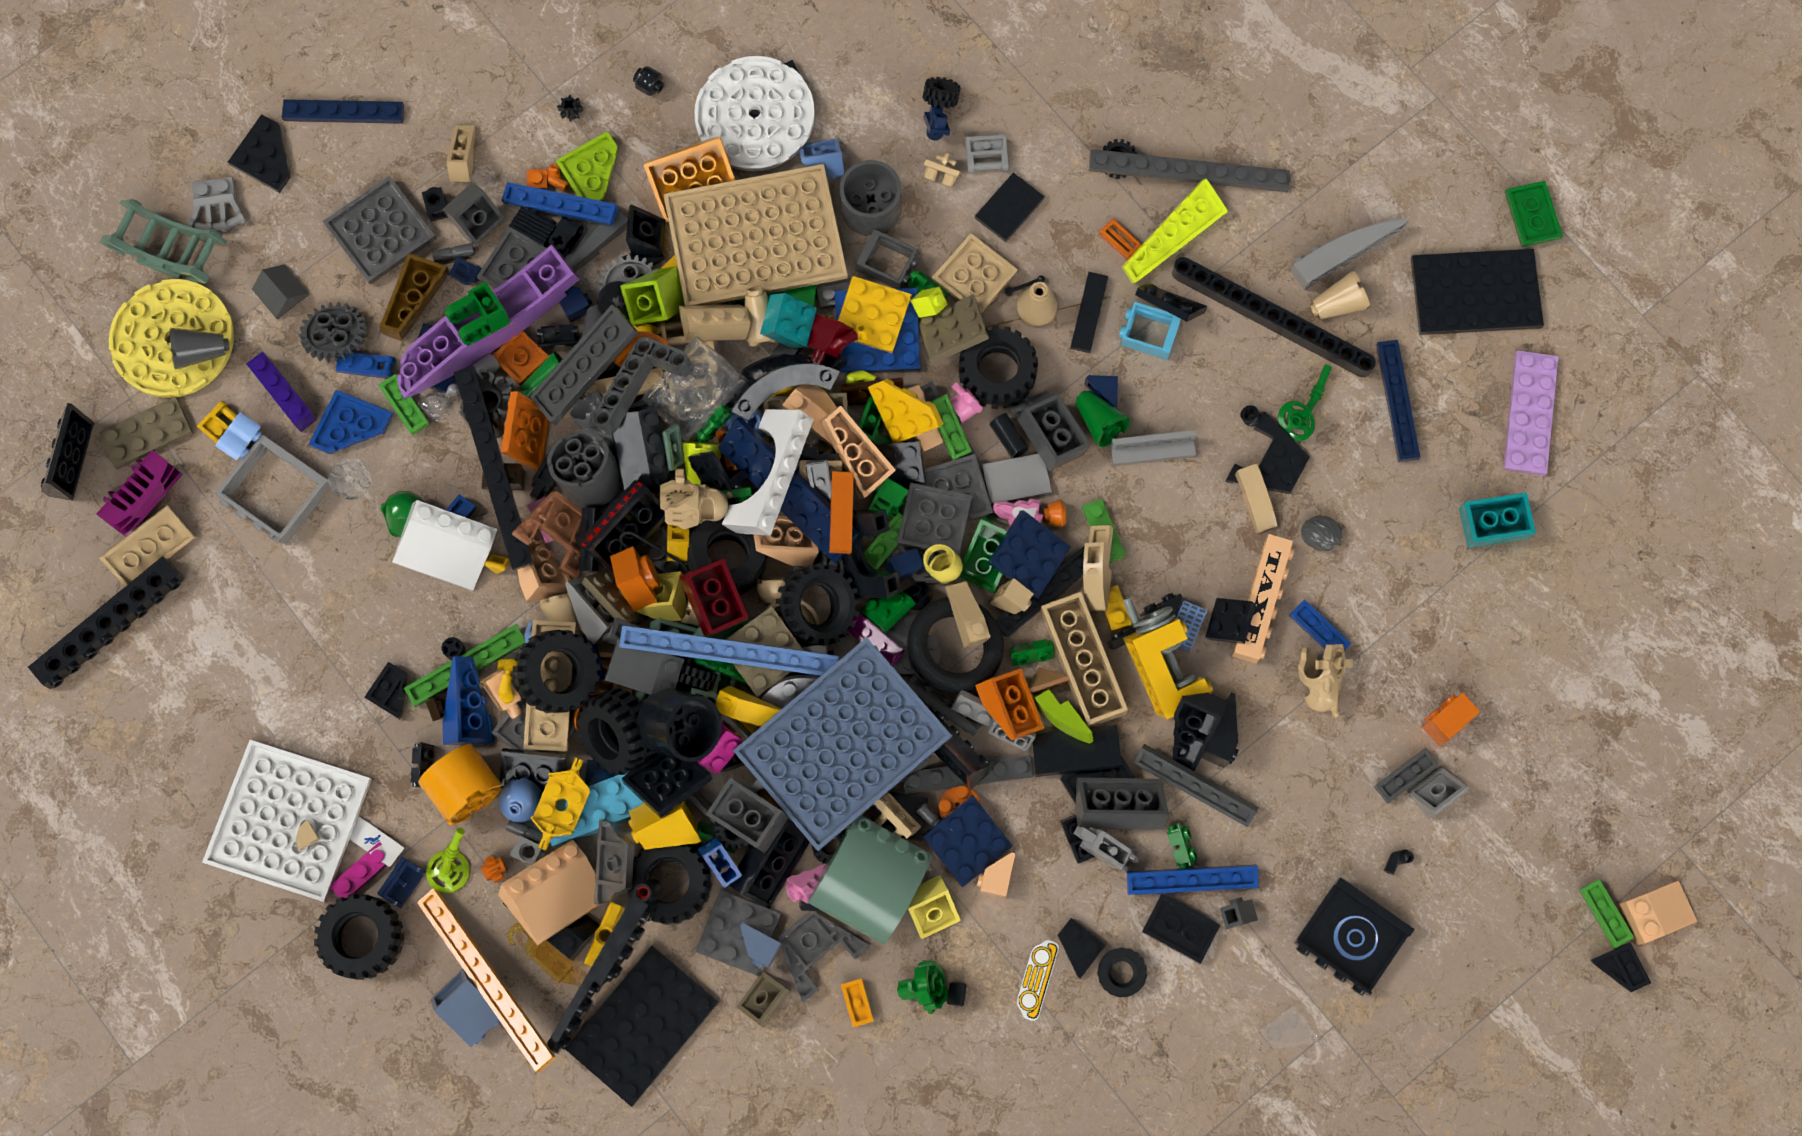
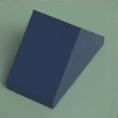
(1104, 387)
(906, 563)

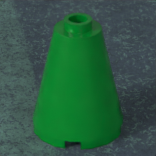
(540, 374)
(1101, 418)

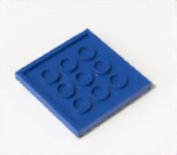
(906, 351)

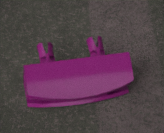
(139, 493)

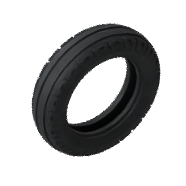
(933, 673)

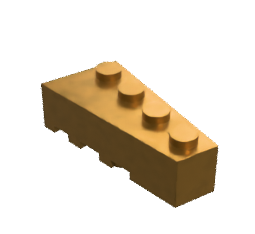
(412, 293)

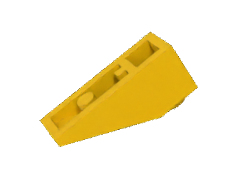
(677, 542)
(744, 706)

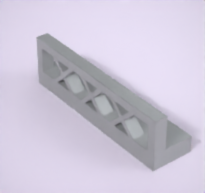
(1153, 447)

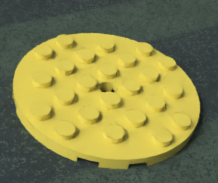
(141, 334)

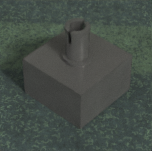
(473, 213)

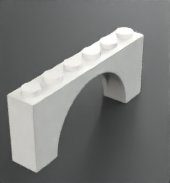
(761, 510)

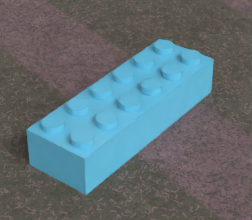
(606, 800)

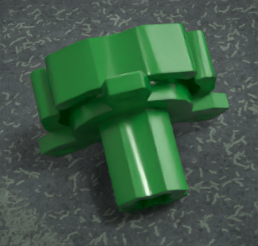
(925, 986)

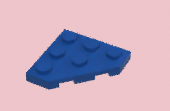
(348, 423)

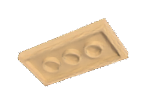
(155, 538)

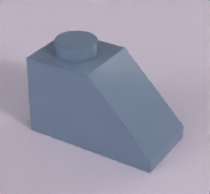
(759, 946)

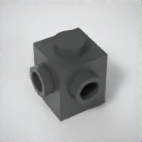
(1238, 913)

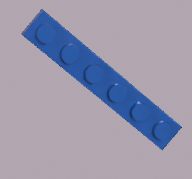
(560, 204)
(1192, 879)

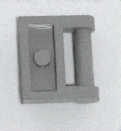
(986, 147)

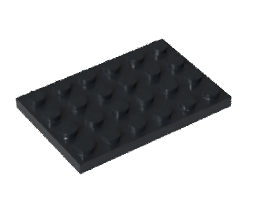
(1476, 291)
(642, 1026)

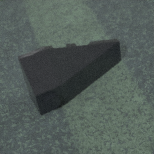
(1195, 725)

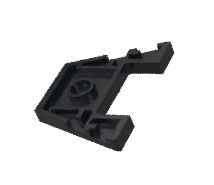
(1281, 462)

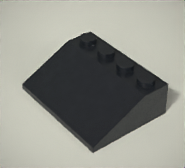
(67, 454)

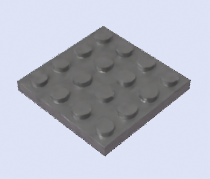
(379, 230)

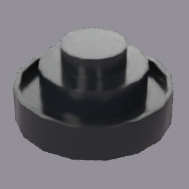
(920, 594)

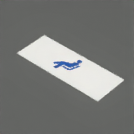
(368, 836)

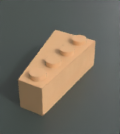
(856, 452)

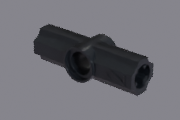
(589, 517)

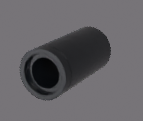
(1009, 435)

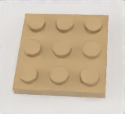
(975, 271)

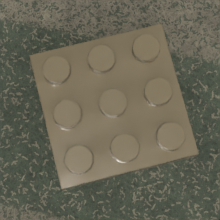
(953, 329)
(769, 631)

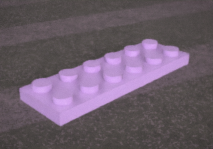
(1530, 413)

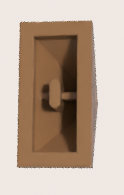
(1045, 680)

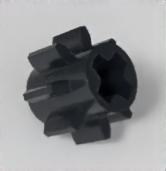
(570, 108)

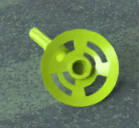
(448, 867)

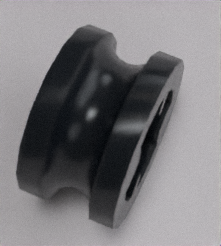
(1250, 410)

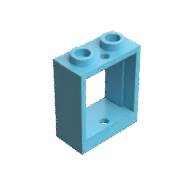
(1153, 314)

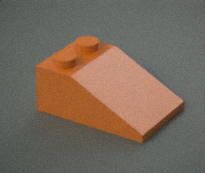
(1010, 704)

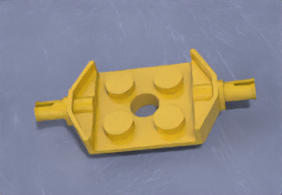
(560, 786)

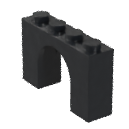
(868, 580)

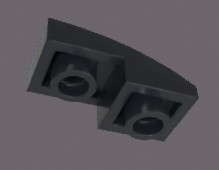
(811, 453)
(1069, 826)

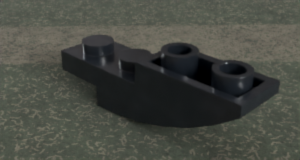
(1168, 600)

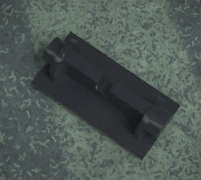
(568, 336)
(423, 756)

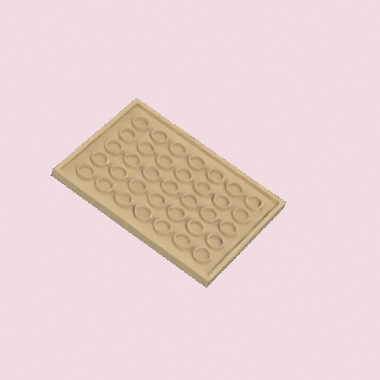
(754, 233)

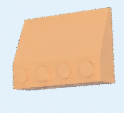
(551, 892)

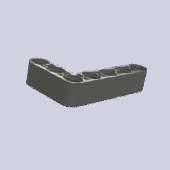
(635, 378)

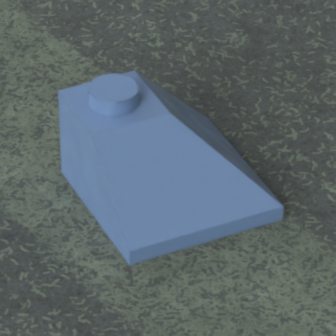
(826, 153)

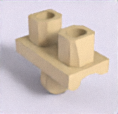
(950, 174)

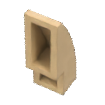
(1256, 498)

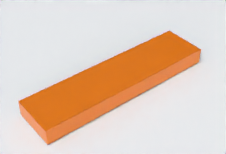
(841, 512)

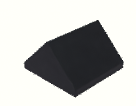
(644, 232)

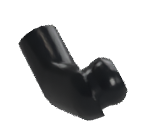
(1397, 858)

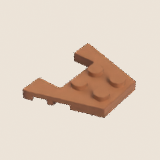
(560, 521)

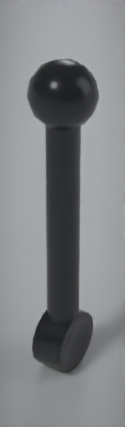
(1009, 291)

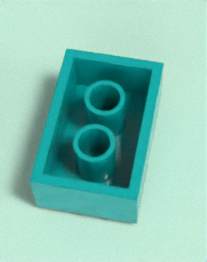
(1497, 520)

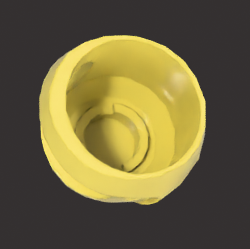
(945, 566)

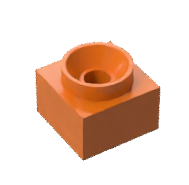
(635, 578)

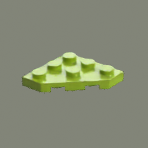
(590, 167)

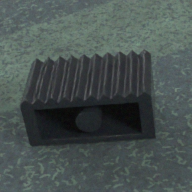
(533, 226)

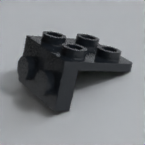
(713, 474)

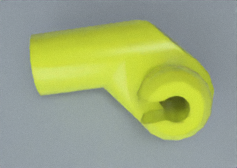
(855, 376)

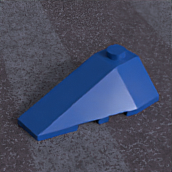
(465, 709)

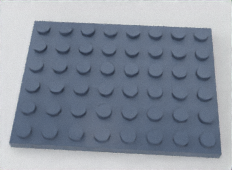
(842, 744)

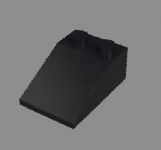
(1223, 743)

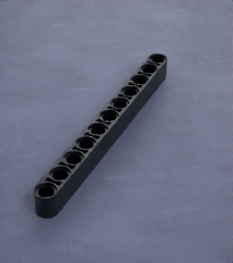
(1283, 317)

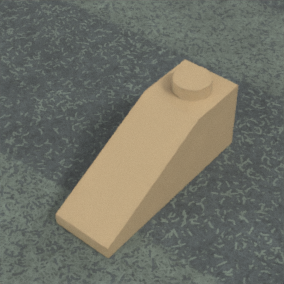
(461, 153)
(967, 615)

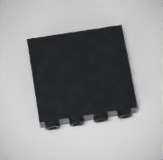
(1318, 941)

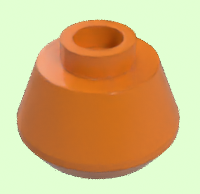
(1055, 513)

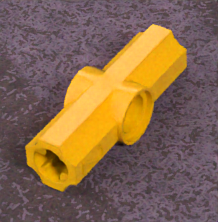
(608, 923)

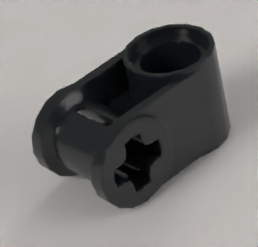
(565, 235)

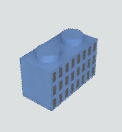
(1193, 618)

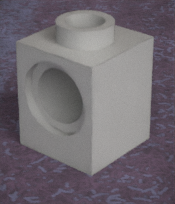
(521, 846)

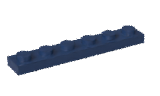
(343, 111)
(1398, 401)

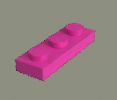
(359, 873)

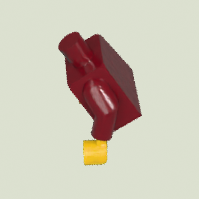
(832, 336)

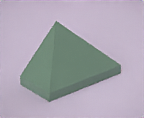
(673, 447)

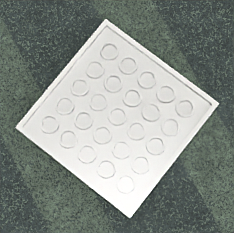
(267, 807)

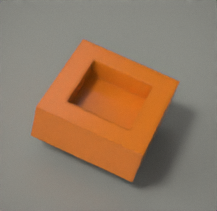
(537, 178)

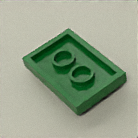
(1533, 214)

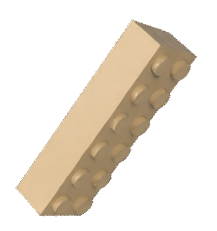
(1083, 660)

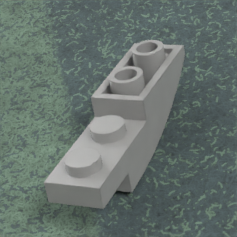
(972, 707)

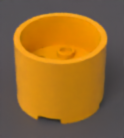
(460, 784)

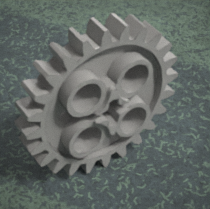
(616, 272)

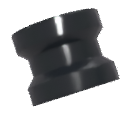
(449, 646)

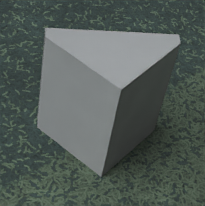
(1437, 792)

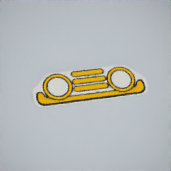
(1037, 979)

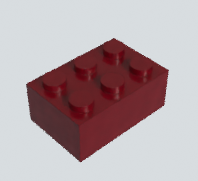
(713, 597)

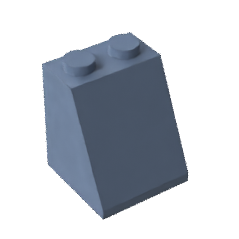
(464, 1009)

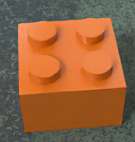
(1455, 714)

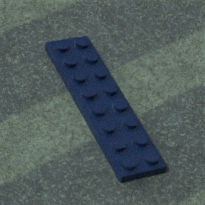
(802, 501)

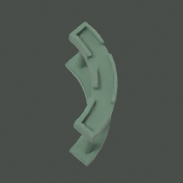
(159, 262)

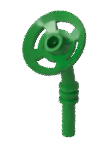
(1299, 416)

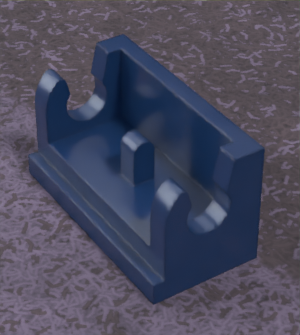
(401, 882)

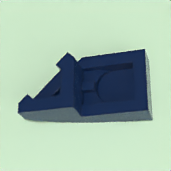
(464, 272)

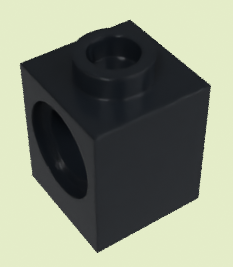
(435, 211)

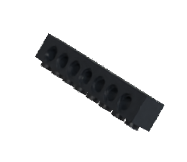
(95, 624)

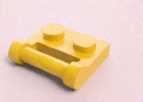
(212, 425)

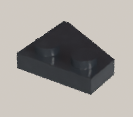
(389, 690)
(1079, 946)
(1623, 967)

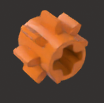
(494, 868)

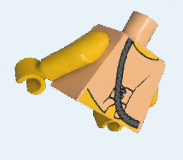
(501, 689)

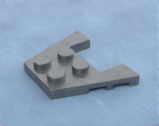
(808, 942)

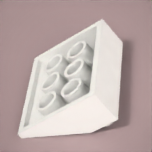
(444, 545)

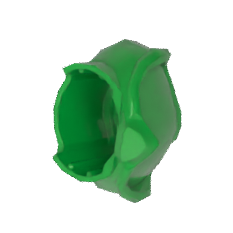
(397, 510)

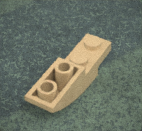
(1096, 568)

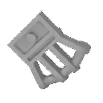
(215, 194)

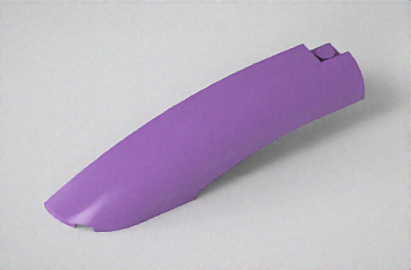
(525, 300)

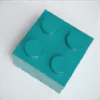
(788, 320)

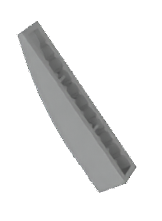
(1341, 251)

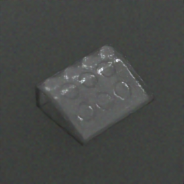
(697, 396)

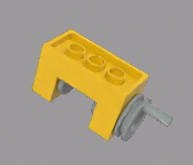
(1159, 635)

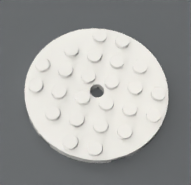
(783, 104)

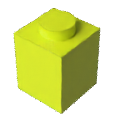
(929, 302)

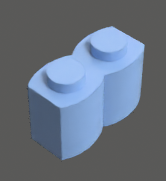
(238, 436)

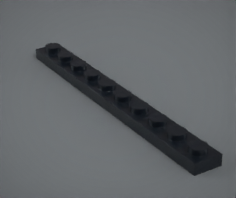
(492, 465)

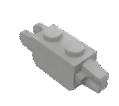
(1105, 848)

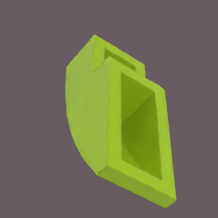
(1063, 716)

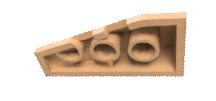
(814, 403)
(544, 577)

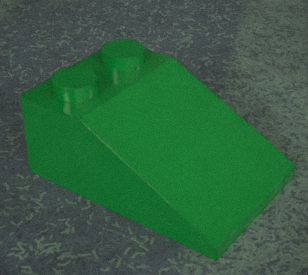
(983, 544)

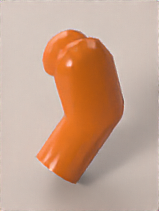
(554, 178)

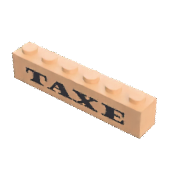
(1264, 594)

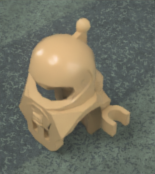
(694, 502)
(1326, 686)

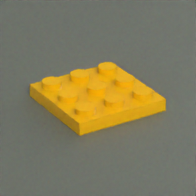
(875, 308)

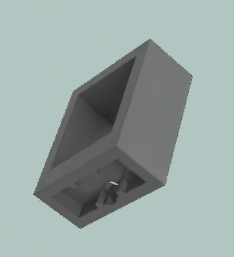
(898, 246)

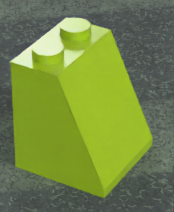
(653, 296)

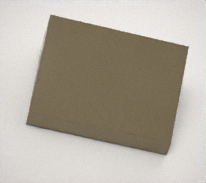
(763, 999)

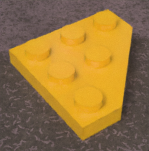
(903, 411)

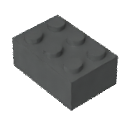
(1053, 432)

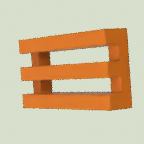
(1116, 245)

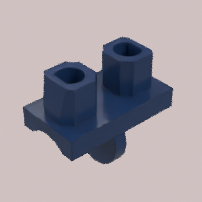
(936, 123)

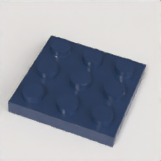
(1029, 553)
(967, 840)

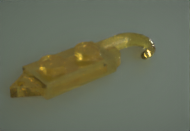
(546, 957)

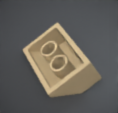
(715, 322)

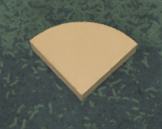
(306, 835)

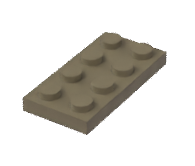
(146, 432)

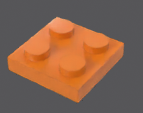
(520, 357)

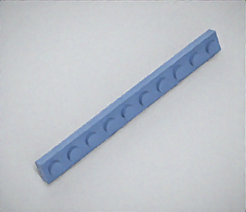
(726, 650)

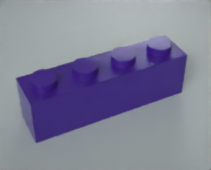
(281, 391)

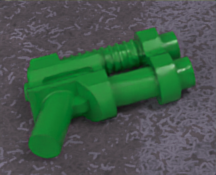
(717, 420)

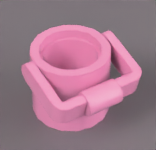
(964, 403)

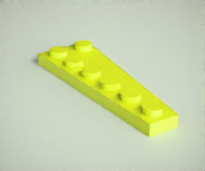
(1187, 220)

